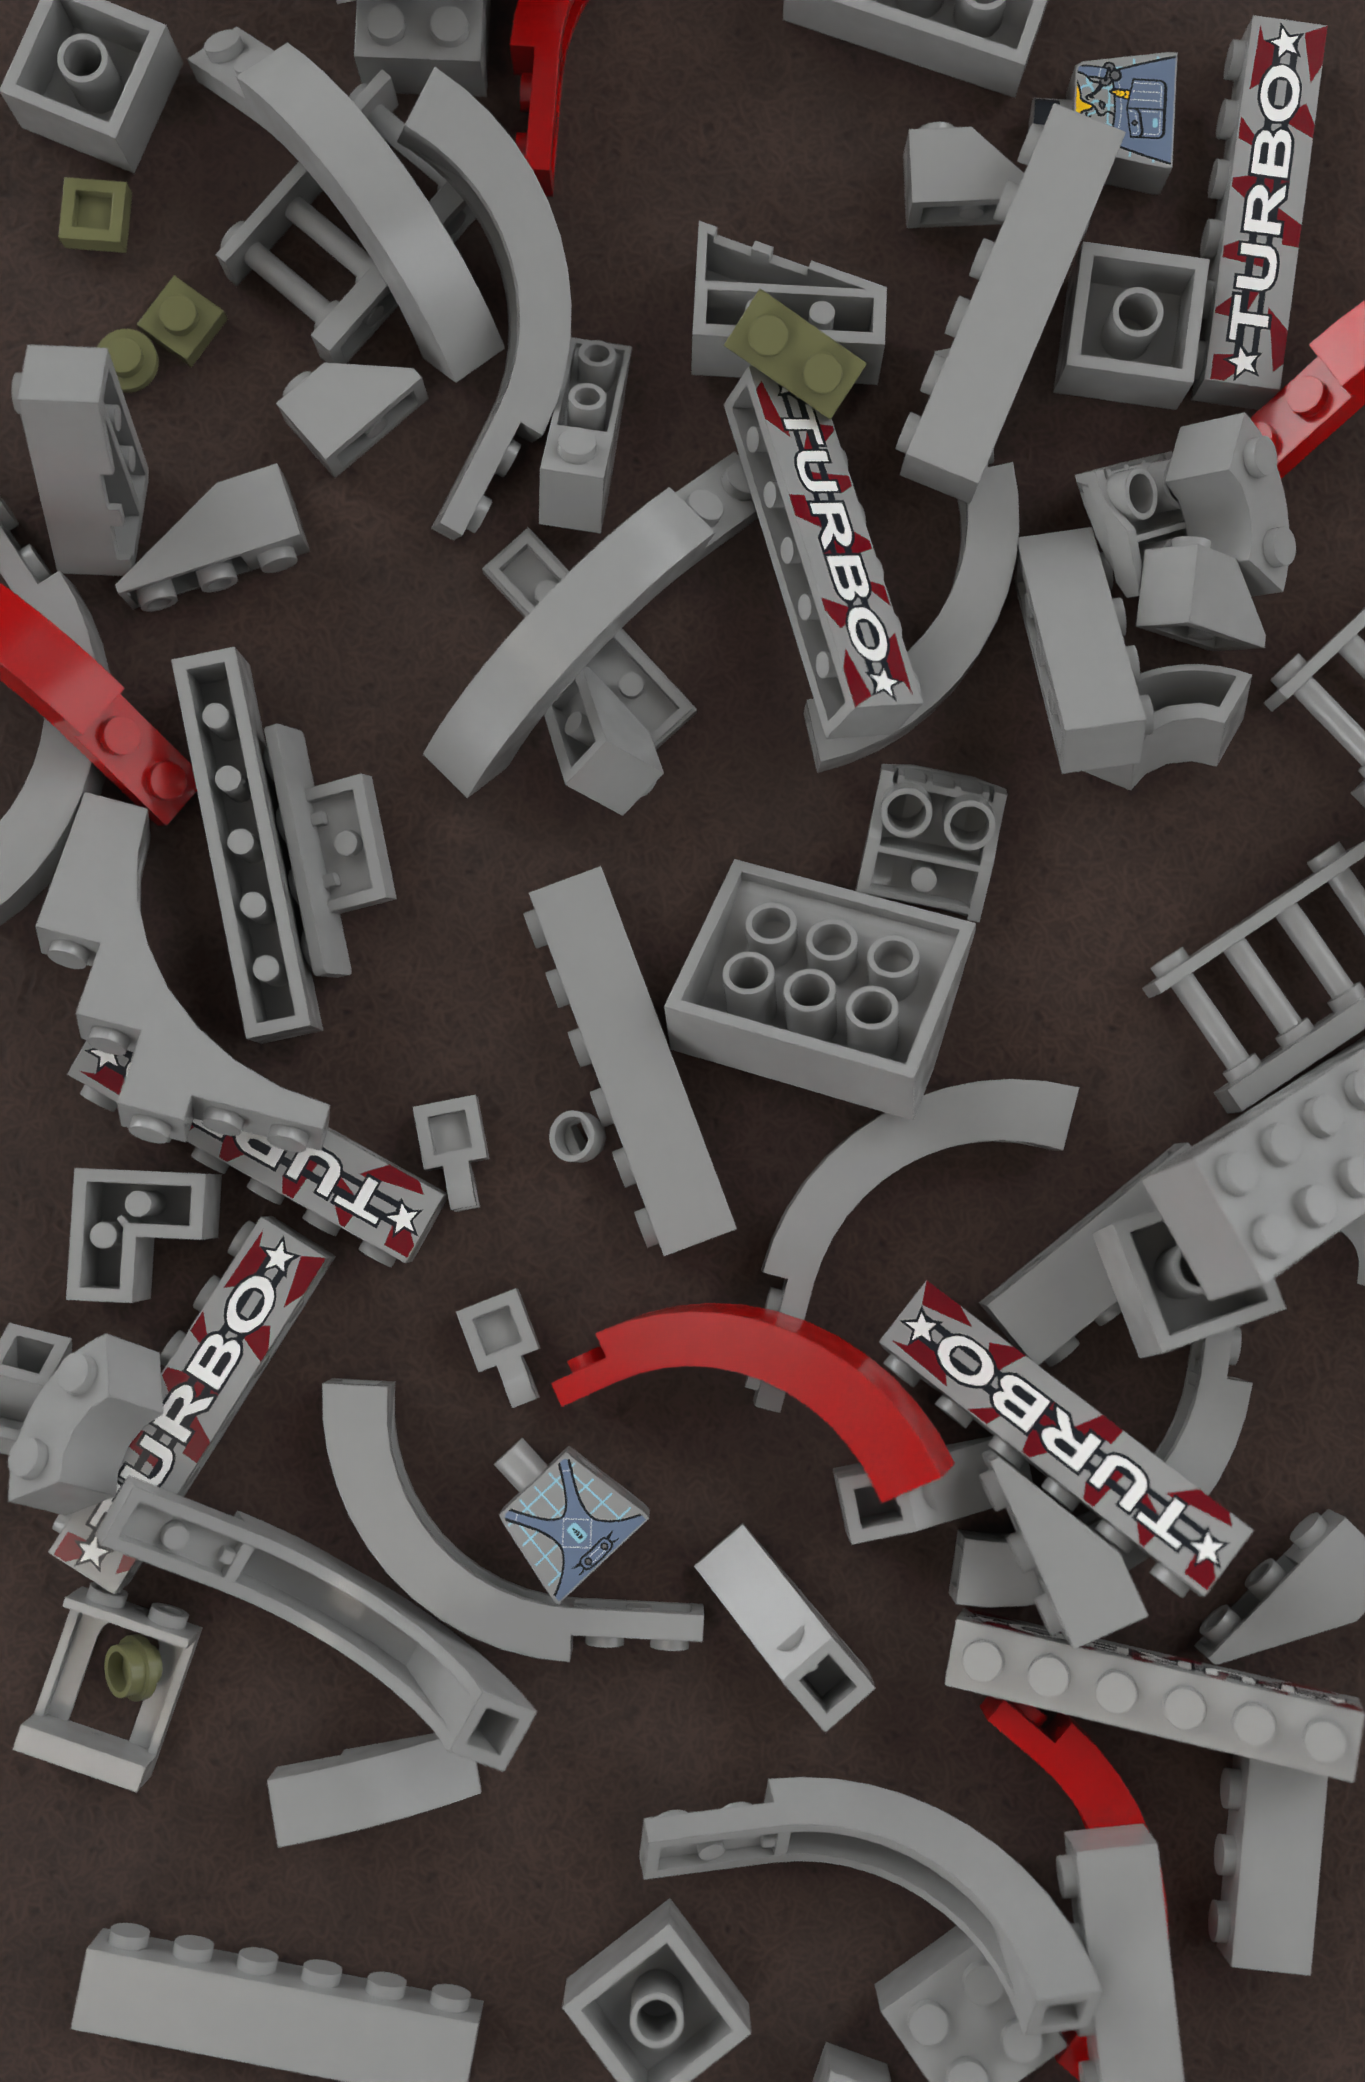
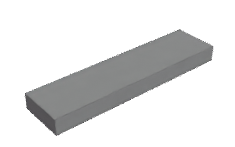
(527, 573)

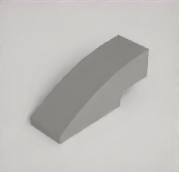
(367, 1788)

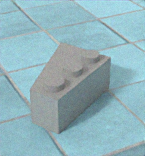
(831, 300)
(83, 457)

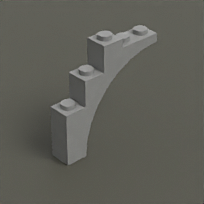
(126, 1005)

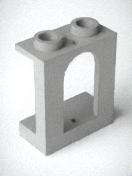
(83, 1749)

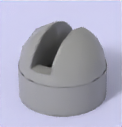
(568, 1141)

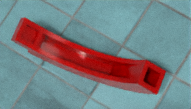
(811, 1364)
(1086, 1778)

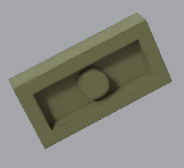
(795, 354)

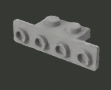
(332, 848)

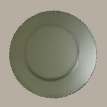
(132, 358)
(133, 1668)

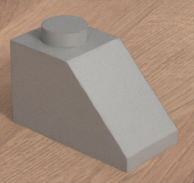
(953, 177)
(349, 408)
(1197, 597)
(601, 744)

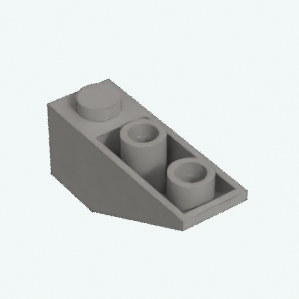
(583, 436)
(228, 532)
(940, 1501)
(1079, 1572)
(1301, 1594)
(786, 1628)

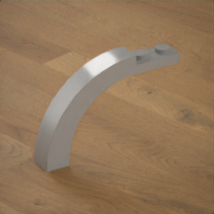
(367, 187)
(505, 196)
(581, 617)
(966, 620)
(46, 807)
(973, 1112)
(1194, 1446)
(441, 1577)
(408, 1650)
(913, 1847)

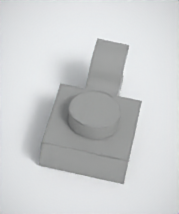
(451, 1139)
(500, 1336)

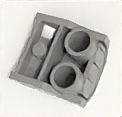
(1131, 513)
(928, 855)

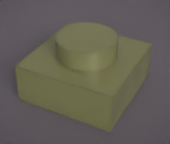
(95, 215)
(182, 321)

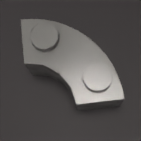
(1235, 497)
(1194, 718)
(84, 1425)

